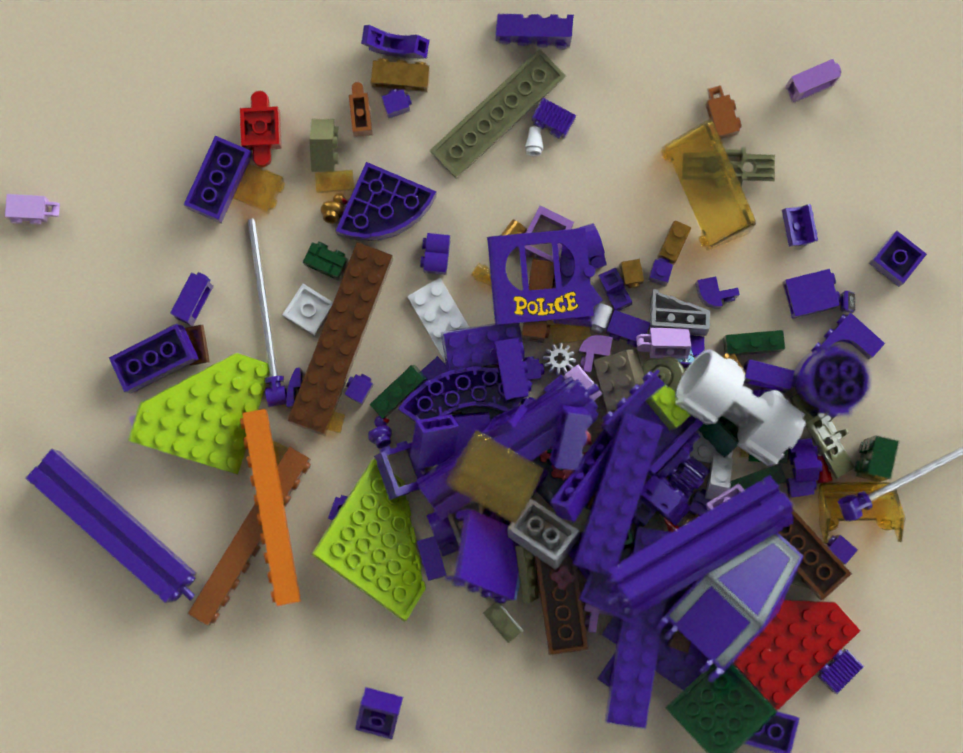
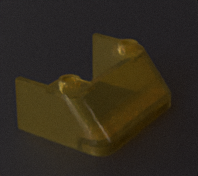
(885, 510)

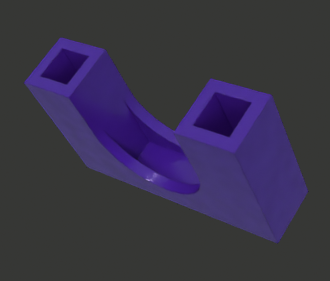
(855, 333)

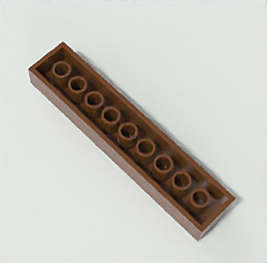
(340, 339)

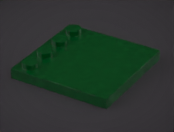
(721, 712)

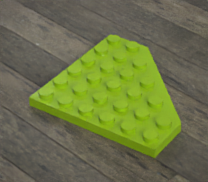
(204, 413)
(375, 545)

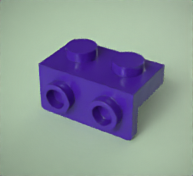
(799, 225)

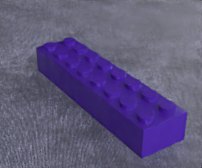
(617, 494)

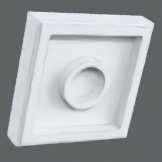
(308, 309)

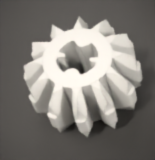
(554, 354)

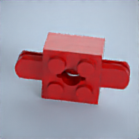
(260, 128)

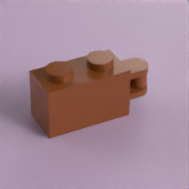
(360, 111)
(722, 113)

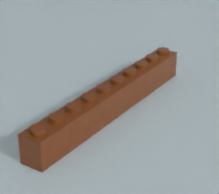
(244, 545)

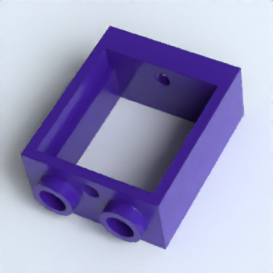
(192, 298)
(768, 376)
(387, 473)

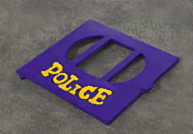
(546, 304)

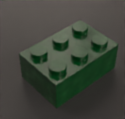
(876, 458)

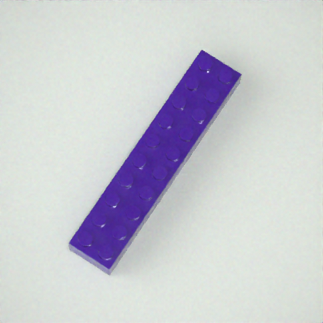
(635, 654)

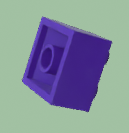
(378, 713)

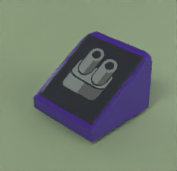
(847, 301)

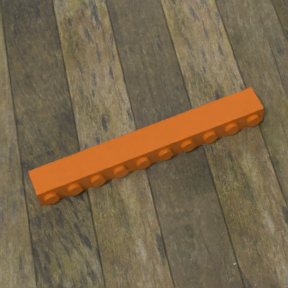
(271, 507)

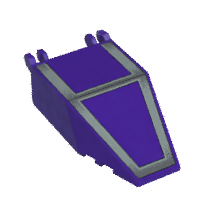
(735, 601)

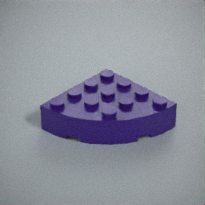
(383, 205)

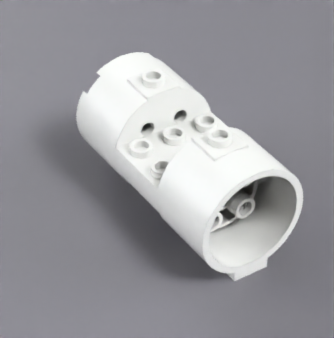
(765, 423)

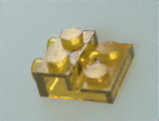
(259, 188)

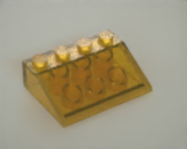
(495, 476)

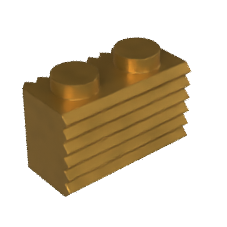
(674, 242)

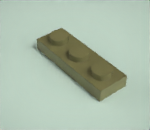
(527, 575)

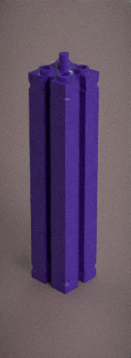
(529, 439)
(112, 527)
(699, 547)

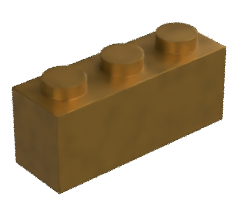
(400, 75)

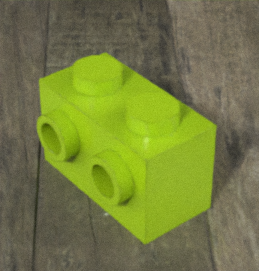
(664, 406)

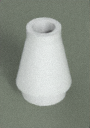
(534, 142)

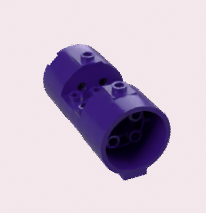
(832, 380)

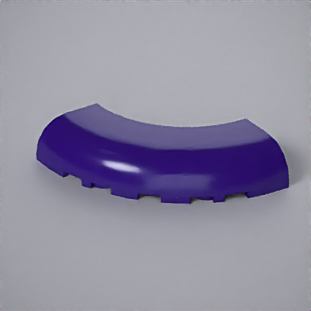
(458, 391)

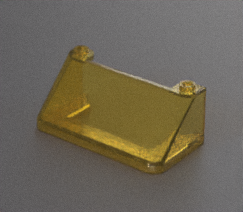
(710, 185)

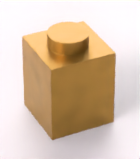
(632, 273)

